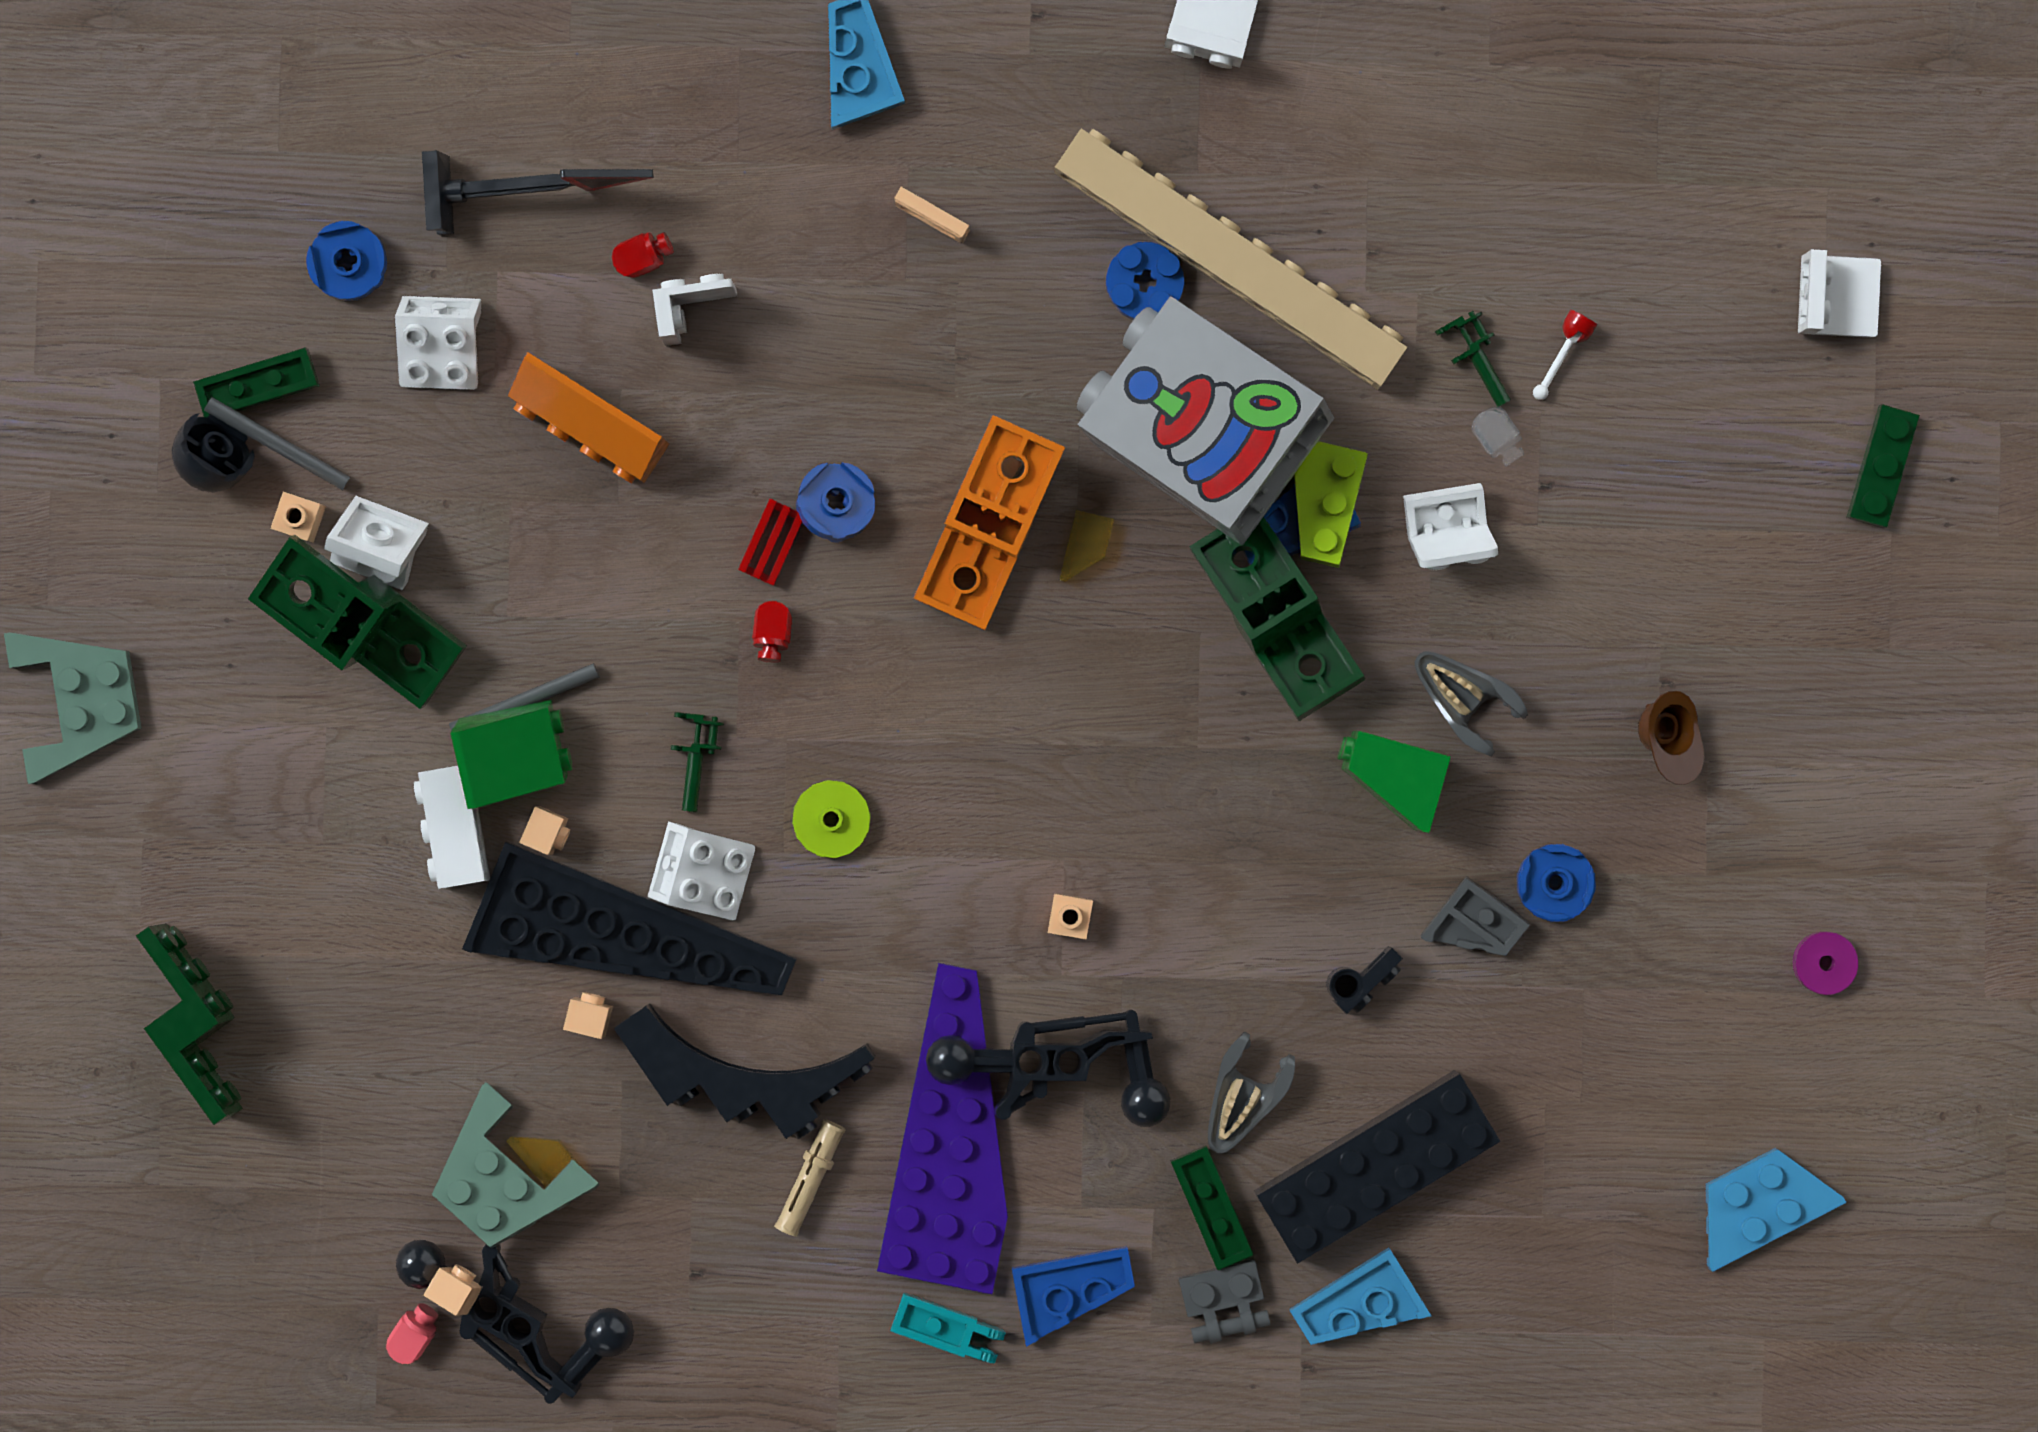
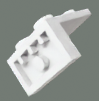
(674, 293)
(1839, 295)
(437, 342)
(701, 871)

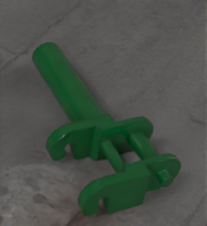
(1478, 356)
(695, 758)

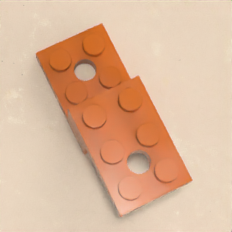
(989, 522)

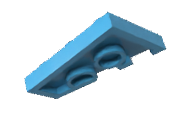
(859, 65)
(1360, 1300)

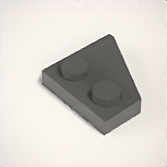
(1476, 921)

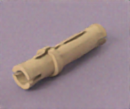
(816, 1164)

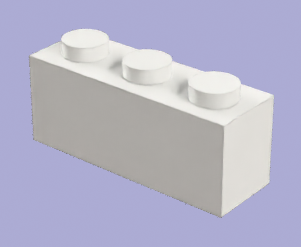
(450, 829)

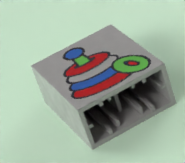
(1203, 418)

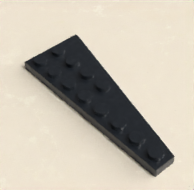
(575, 919)

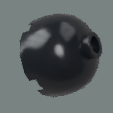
(211, 454)

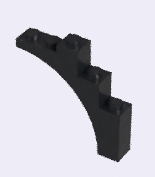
(787, 1095)

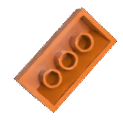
(586, 418)

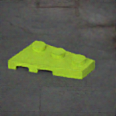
(1326, 500)

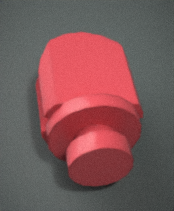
(412, 1334)

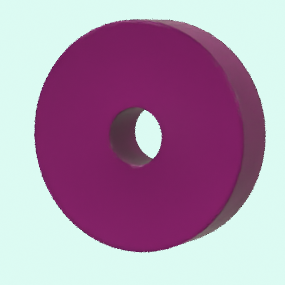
(1843, 965)

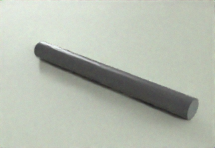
(277, 443)
(544, 691)

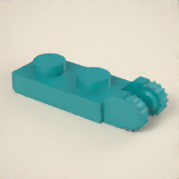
(943, 1328)

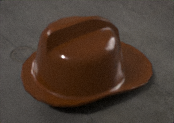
(1673, 735)

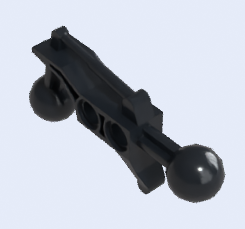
(1143, 1100)
(606, 1331)

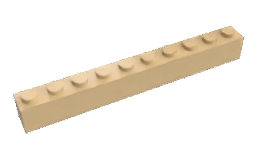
(1230, 258)

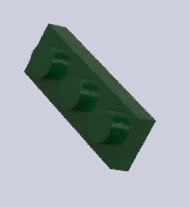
(259, 381)
(1882, 466)
(1211, 1207)

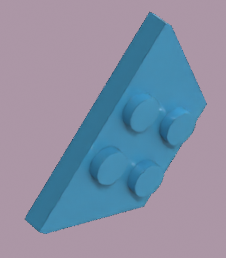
(1761, 1204)

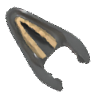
(1461, 691)
(1240, 1100)

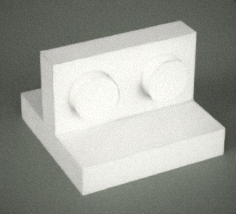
(376, 541)

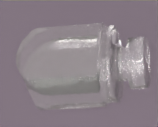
(1498, 434)

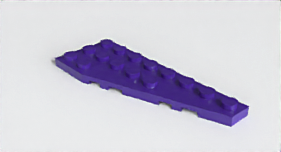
(949, 1178)

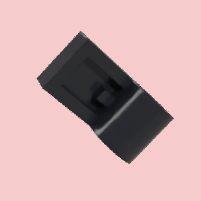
(1381, 970)

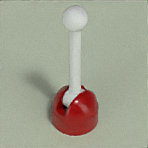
(1576, 329)

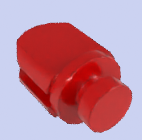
(641, 254)
(771, 630)

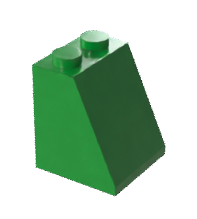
(510, 753)
(1397, 775)

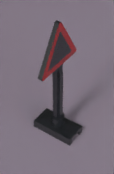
(442, 192)

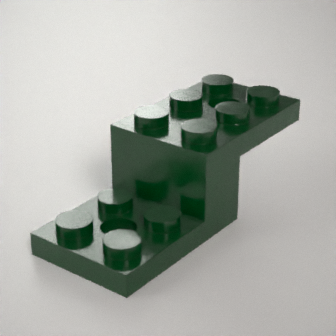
(1279, 618)
(357, 621)
(190, 1022)

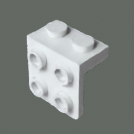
(1211, 30)
(1449, 527)

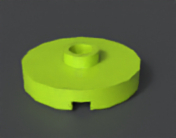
(852, 823)

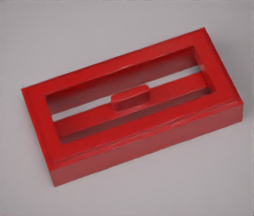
(785, 511)

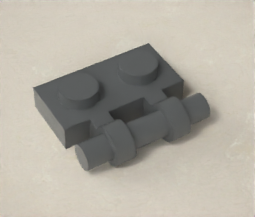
(1221, 1289)

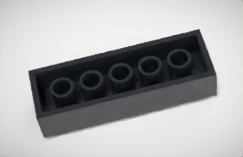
(1377, 1166)

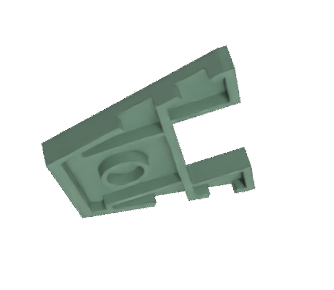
(92, 699)
(492, 1191)

